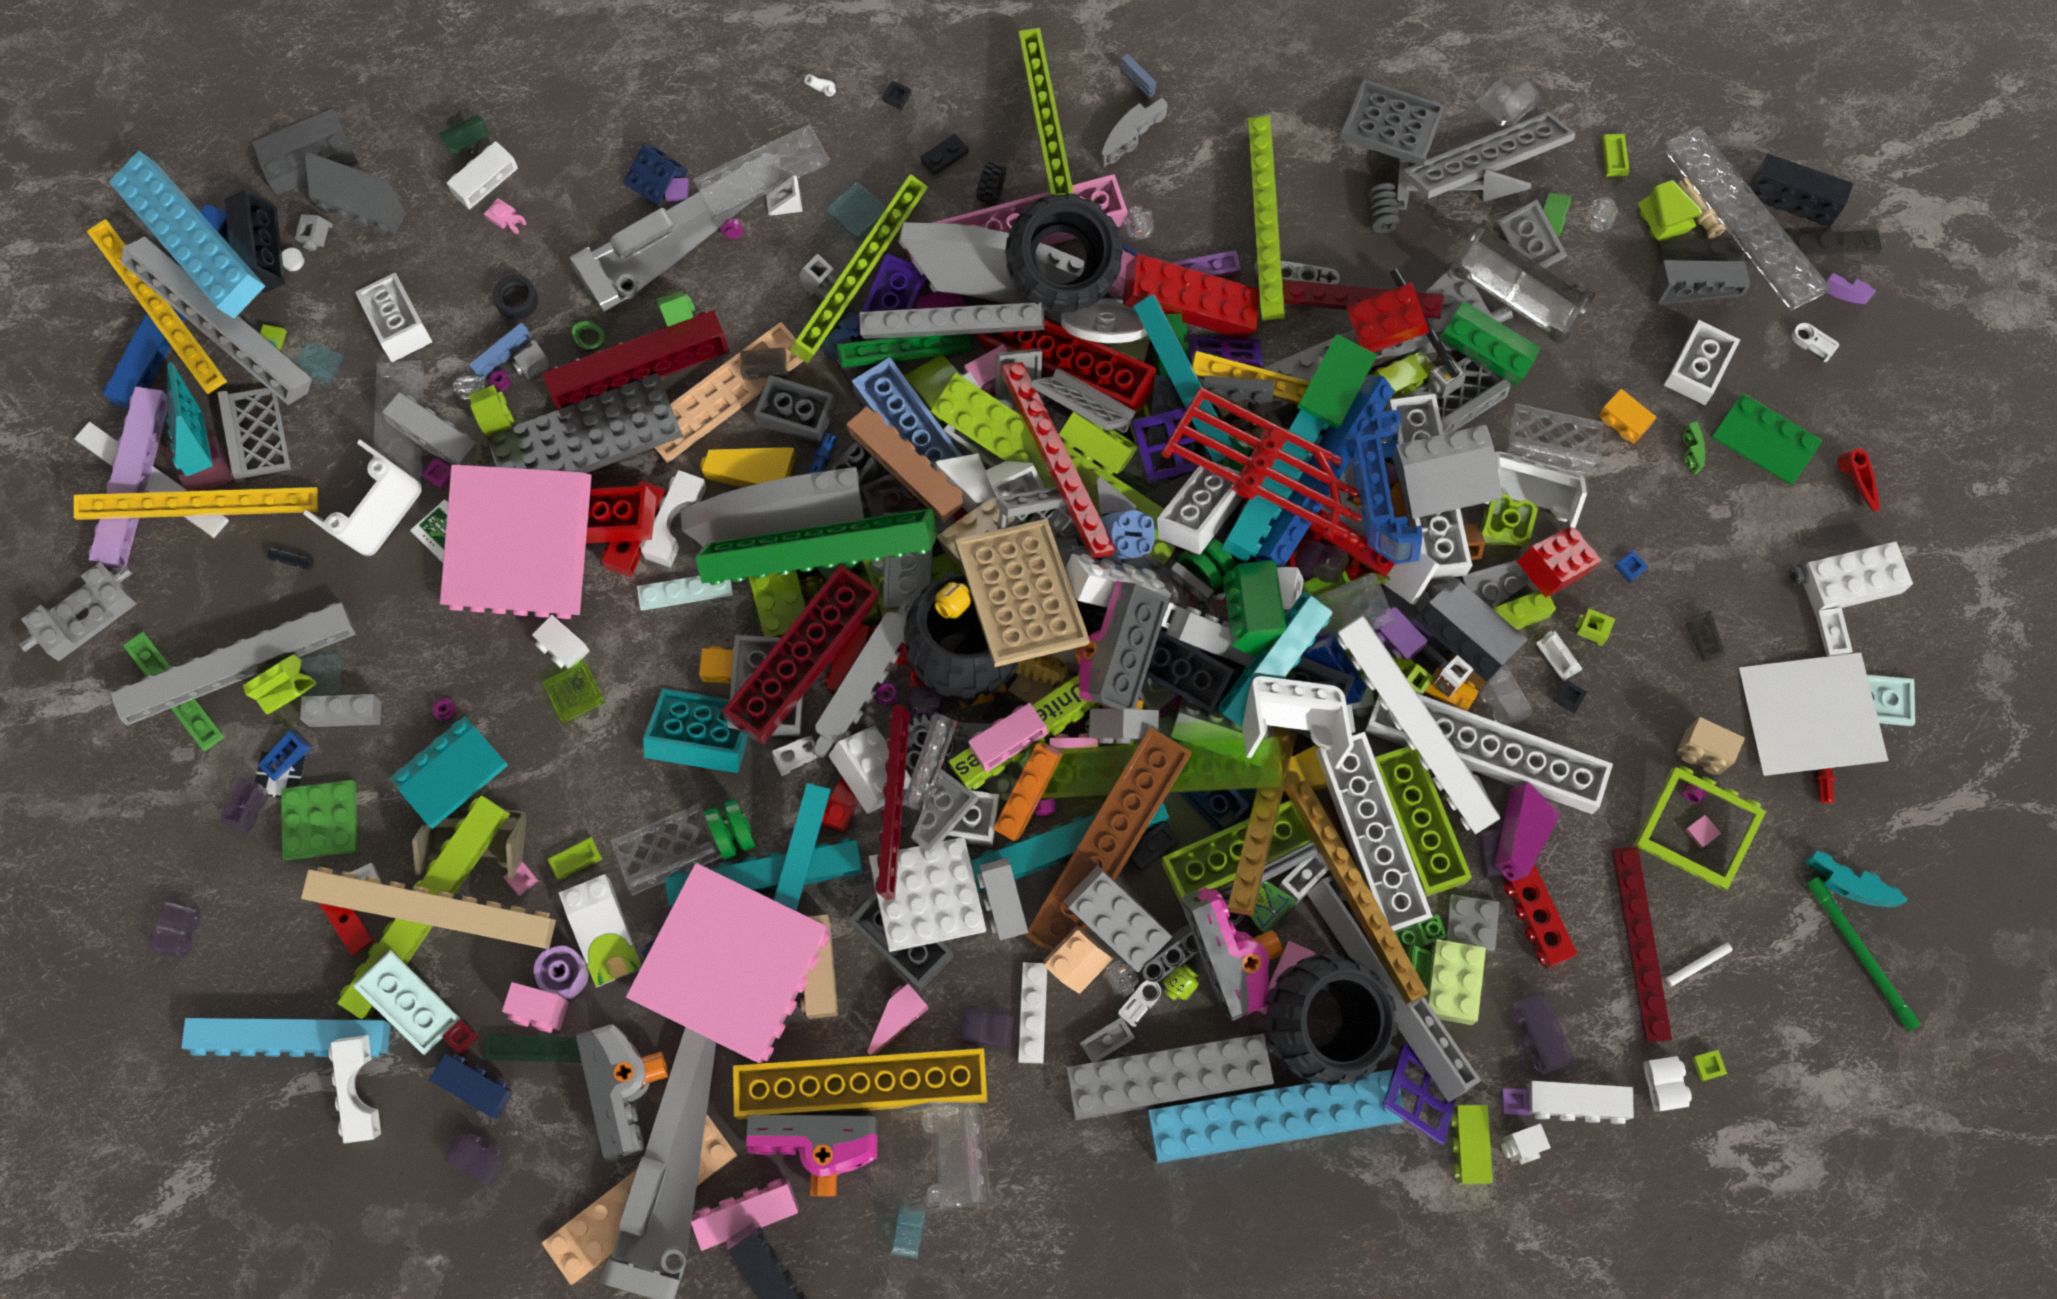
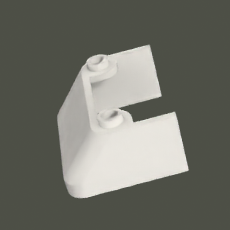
(1542, 485)
(379, 509)
(1298, 706)

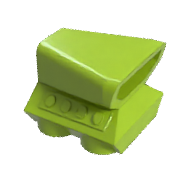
(1668, 211)
(1508, 522)
(279, 685)

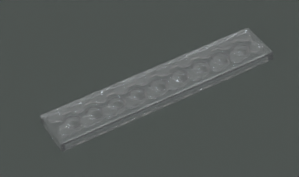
(1746, 218)

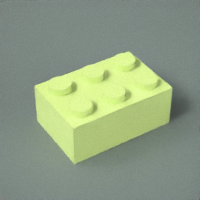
(1455, 981)

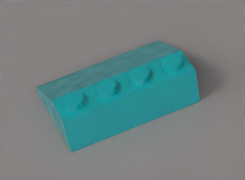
(186, 426)
(693, 732)
(448, 772)

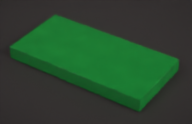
(1337, 381)

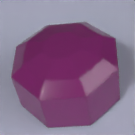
(1046, 807)

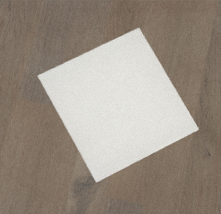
(1813, 714)

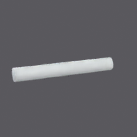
(1698, 964)

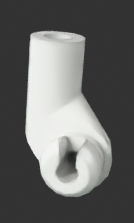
(821, 85)

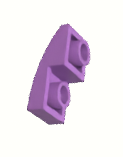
(1858, 292)

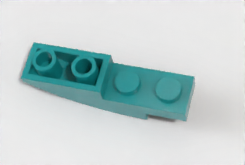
(1862, 888)

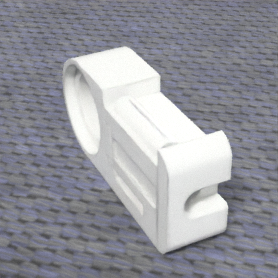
(1817, 341)
(1137, 1004)

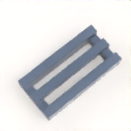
(1138, 76)

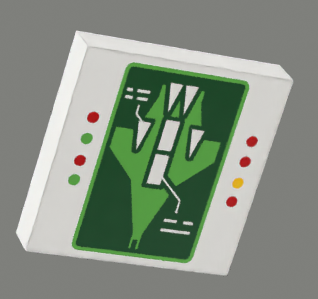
(432, 530)

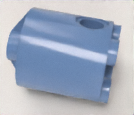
(1130, 533)

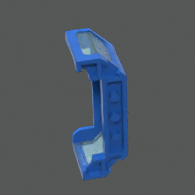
(1383, 531)

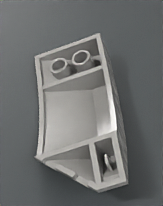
(975, 262)
(776, 507)

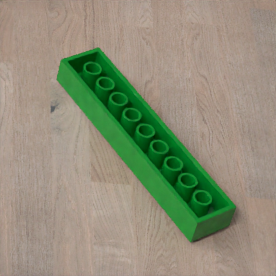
(817, 547)

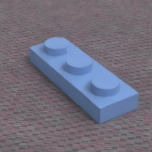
(501, 351)

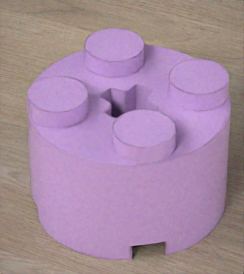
(562, 959)

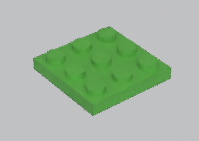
(319, 820)

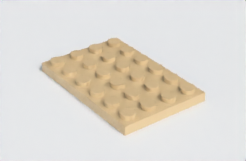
(1021, 592)

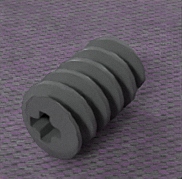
(1383, 207)

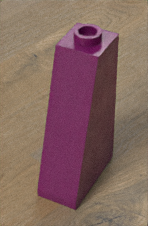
(1524, 831)

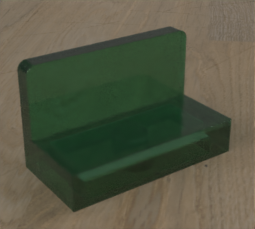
(464, 133)

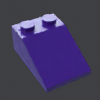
(895, 286)

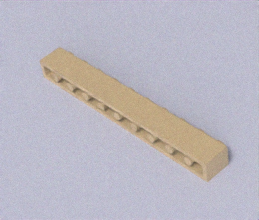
(429, 909)

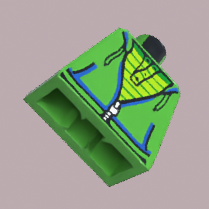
(1269, 908)

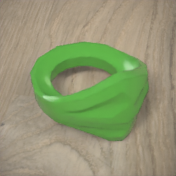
(583, 326)

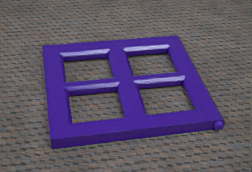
(1225, 350)
(1168, 419)
(1397, 1080)

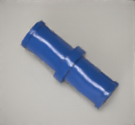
(823, 453)

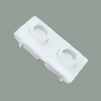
(1558, 655)

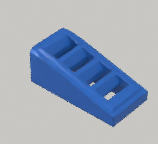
(297, 753)

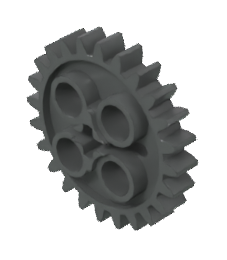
(914, 737)

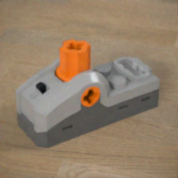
(606, 1061)

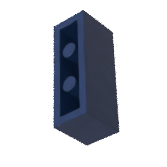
(471, 1085)

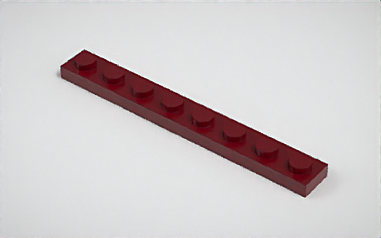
(1342, 296)
(892, 811)
(1641, 945)

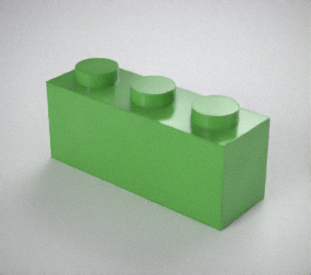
(675, 307)

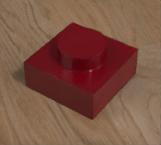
(460, 1036)

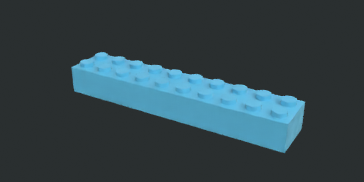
(187, 234)
(1270, 1117)

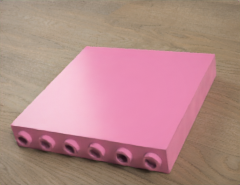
(515, 540)
(729, 963)

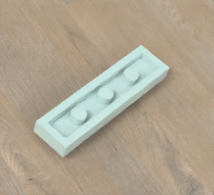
(680, 592)

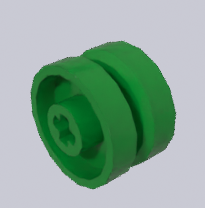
(1209, 565)
(733, 827)

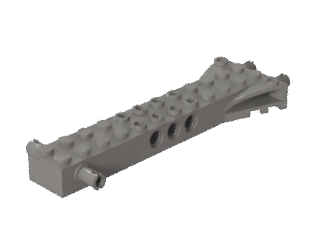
(1305, 363)

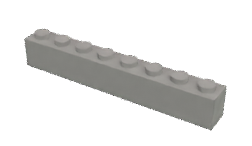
(951, 321)

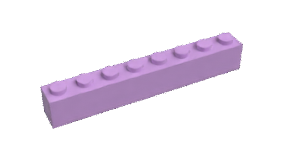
(130, 474)

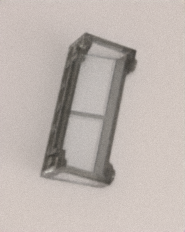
(1520, 283)

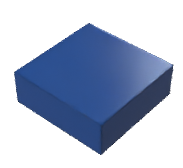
(1631, 566)

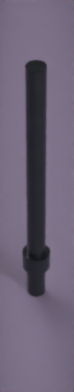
(1444, 356)

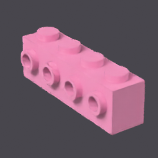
(732, 1215)

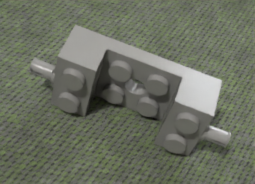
(61, 630)

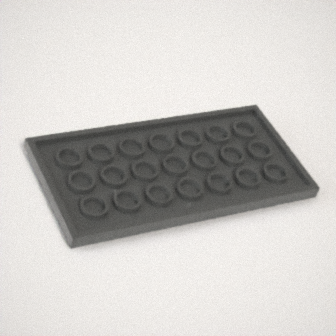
(591, 431)

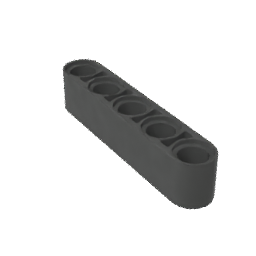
(1183, 951)

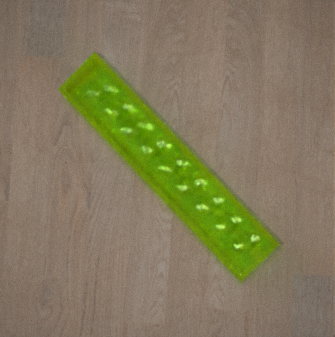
(1210, 767)

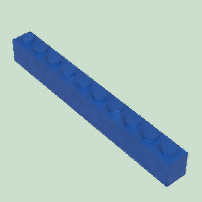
(149, 345)
(1290, 528)

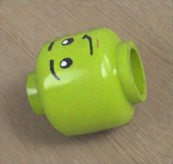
(1181, 982)

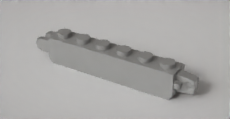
(861, 680)

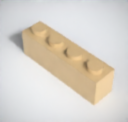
(821, 987)

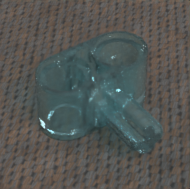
(908, 1233)

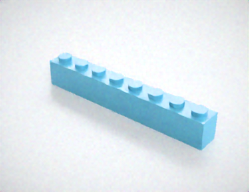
(278, 1036)

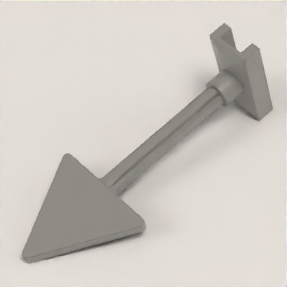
(1493, 186)

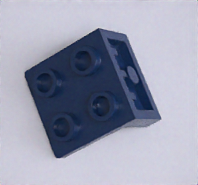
(653, 173)

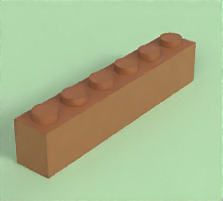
(905, 464)

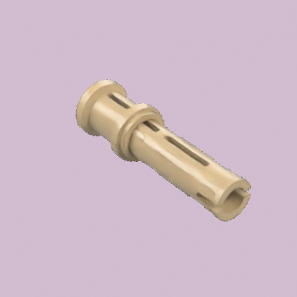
(1708, 218)

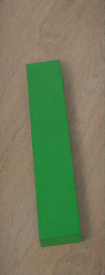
(901, 349)

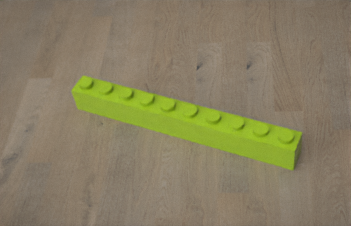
(1045, 112)
(1266, 218)
(858, 269)
(443, 875)

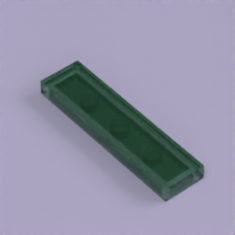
(532, 1048)

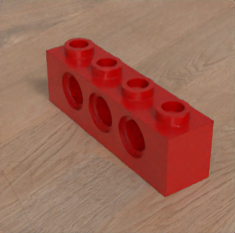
(627, 561)
(1552, 924)

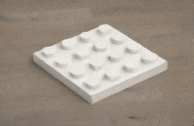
(932, 898)

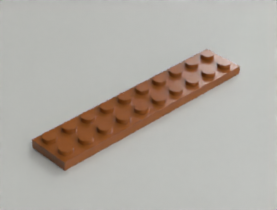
(1113, 831)

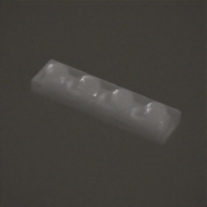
(929, 762)

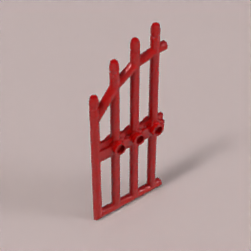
(1259, 464)

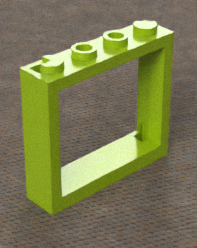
(1681, 862)

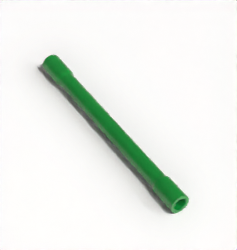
(1902, 1010)

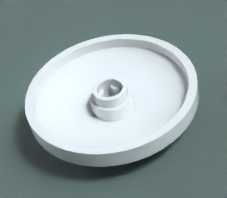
(1105, 322)

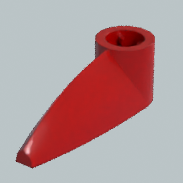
(1861, 472)

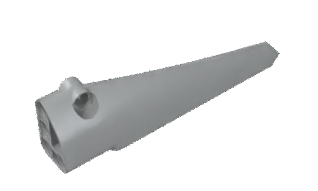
(645, 250)
(665, 1183)

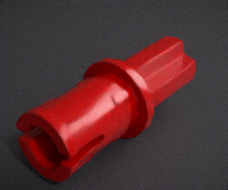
(1825, 785)

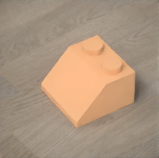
(1077, 959)

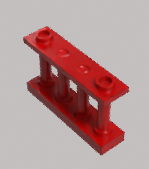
(1359, 552)

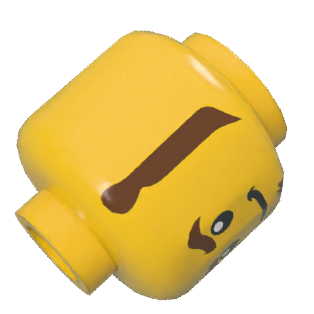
(952, 600)

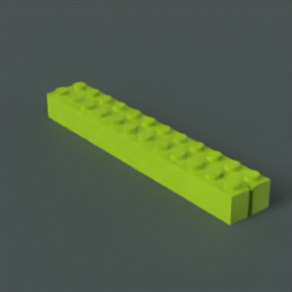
(1008, 437)

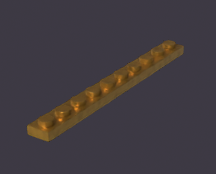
(1259, 835)
(1356, 892)

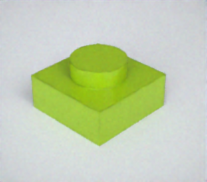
(1709, 1065)

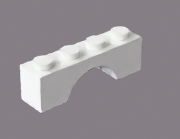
(683, 492)
(357, 1119)

